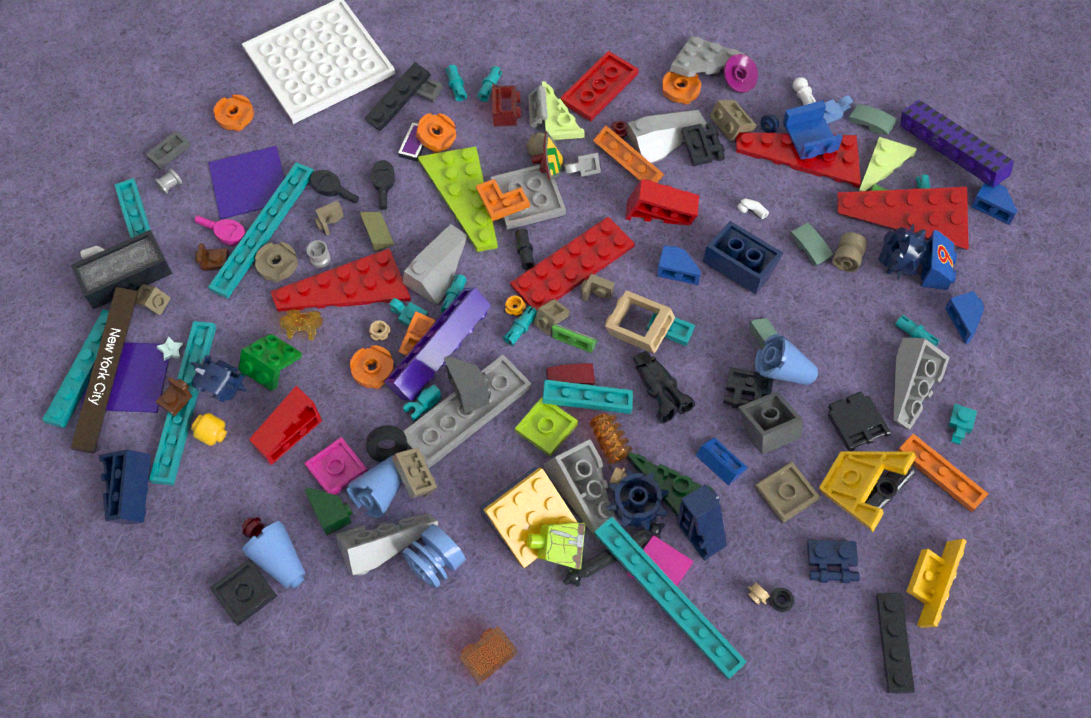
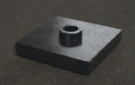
(243, 592)

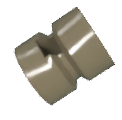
(850, 252)

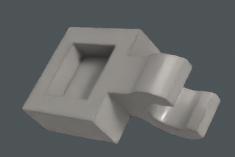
(586, 165)

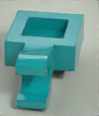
(405, 313)
(426, 401)
(962, 421)

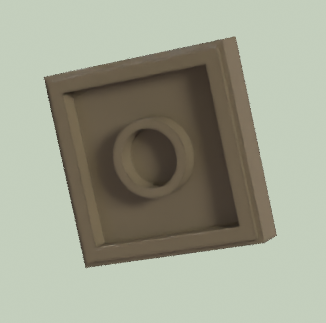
(787, 492)

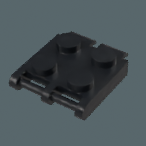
(857, 420)

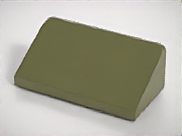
(376, 230)

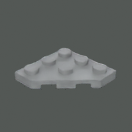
(701, 57)

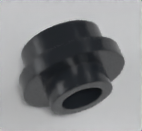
(782, 592)

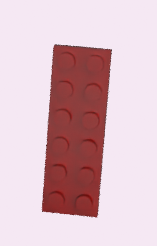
(572, 264)

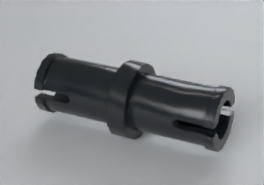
(524, 249)

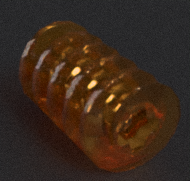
(610, 438)

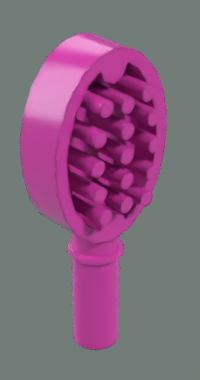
(226, 230)

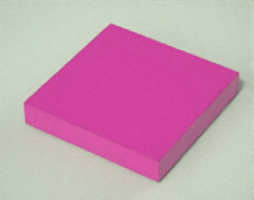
(335, 467)
(667, 559)

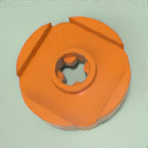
(681, 94)
(233, 121)
(429, 139)
(371, 378)

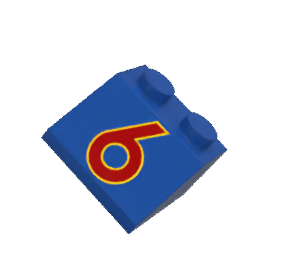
(938, 269)

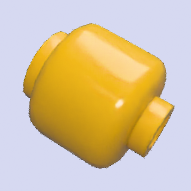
(209, 429)

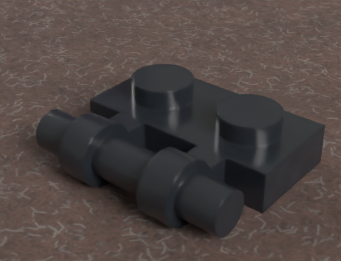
(697, 145)
(747, 383)

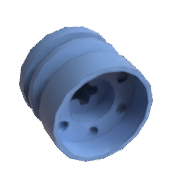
(433, 556)

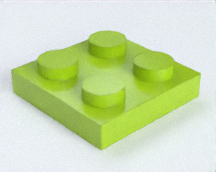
(546, 427)

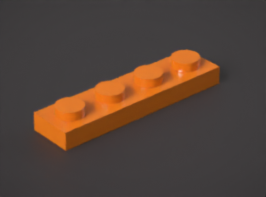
(627, 156)
(944, 473)

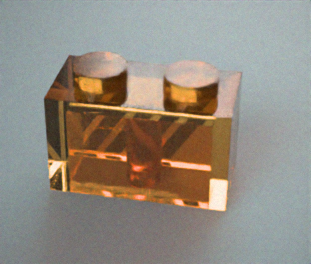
(487, 654)

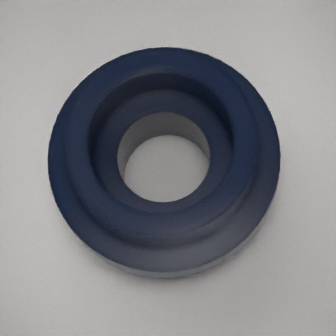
(769, 123)

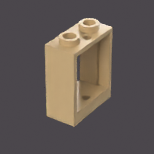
(655, 333)

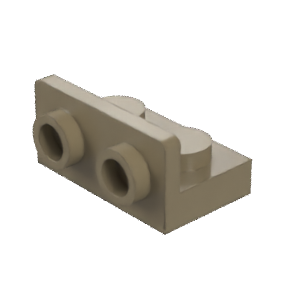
(731, 118)
(414, 473)

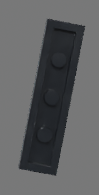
(397, 96)
(895, 643)

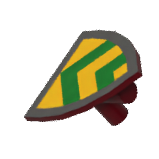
(551, 160)

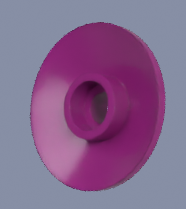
(746, 70)

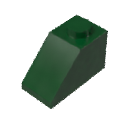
(330, 510)

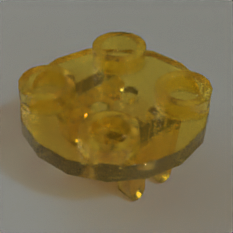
(299, 321)

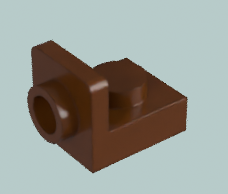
(211, 258)
(174, 397)

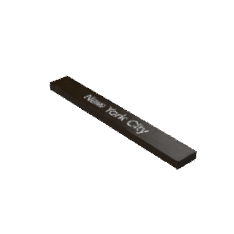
(104, 371)

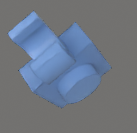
(835, 110)

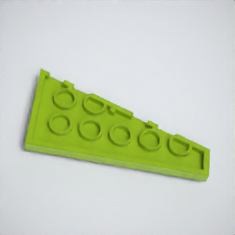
(455, 178)

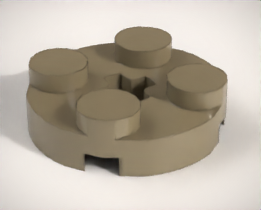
(278, 271)

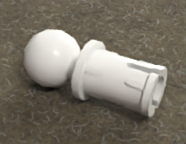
(803, 91)

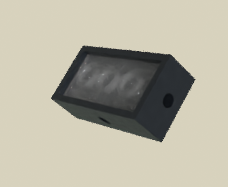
(121, 266)

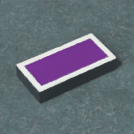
(411, 145)

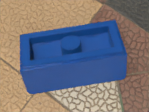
(721, 461)

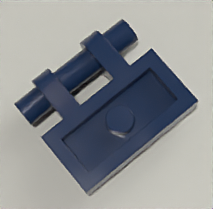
(833, 553)

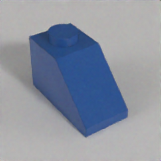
(995, 203)
(678, 266)
(965, 314)

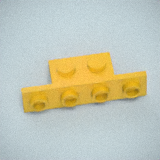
(933, 580)

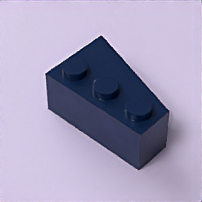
(126, 486)
(702, 521)

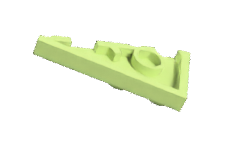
(560, 122)
(884, 160)

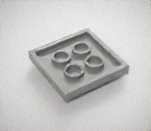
(540, 191)

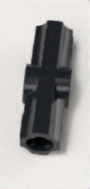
(893, 483)

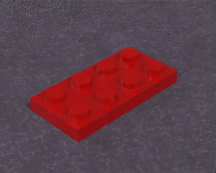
(599, 85)

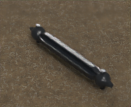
(606, 558)

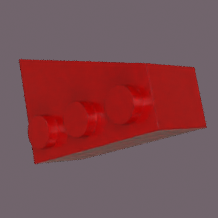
(662, 202)
(286, 426)

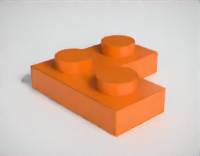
(499, 204)

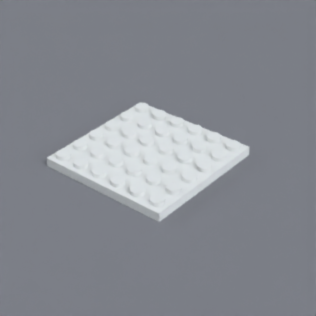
(318, 60)

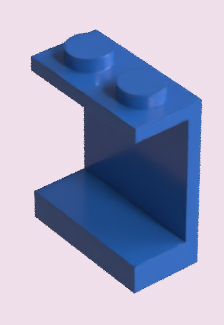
(810, 130)

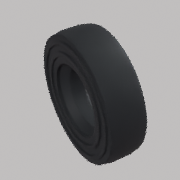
(385, 433)

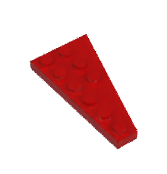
(778, 147)
(925, 208)
(352, 284)

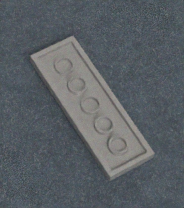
(449, 426)

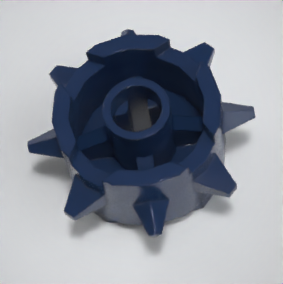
(904, 251)
(217, 378)
(640, 487)

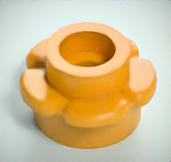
(515, 300)

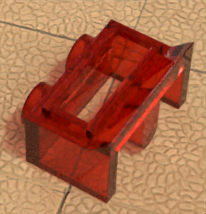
(508, 117)

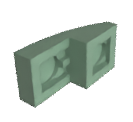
(876, 119)
(813, 244)

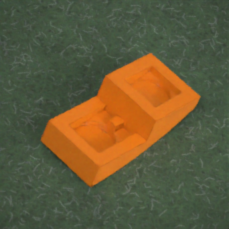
(417, 328)

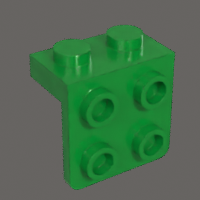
(266, 359)

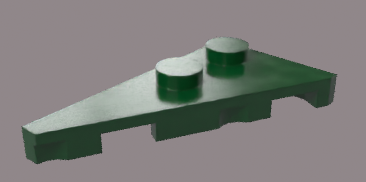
(668, 479)

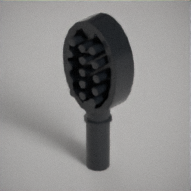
(383, 180)
(329, 185)

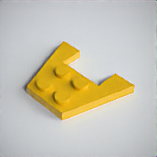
(854, 477)

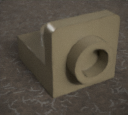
(328, 214)
(599, 286)
(152, 298)
(550, 314)

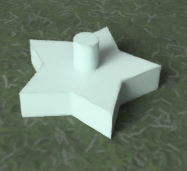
(170, 349)

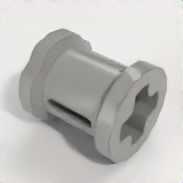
(168, 181)

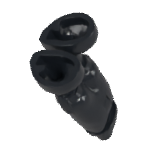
(658, 379)

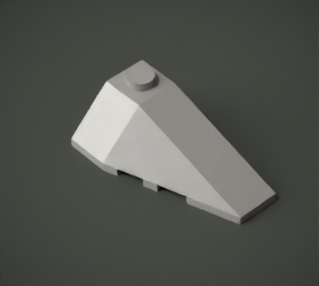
(661, 134)
(436, 265)
(917, 369)
(582, 484)
(371, 548)

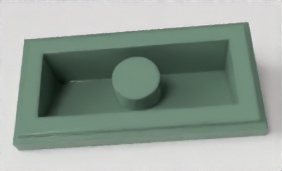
(761, 330)

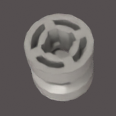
(318, 254)

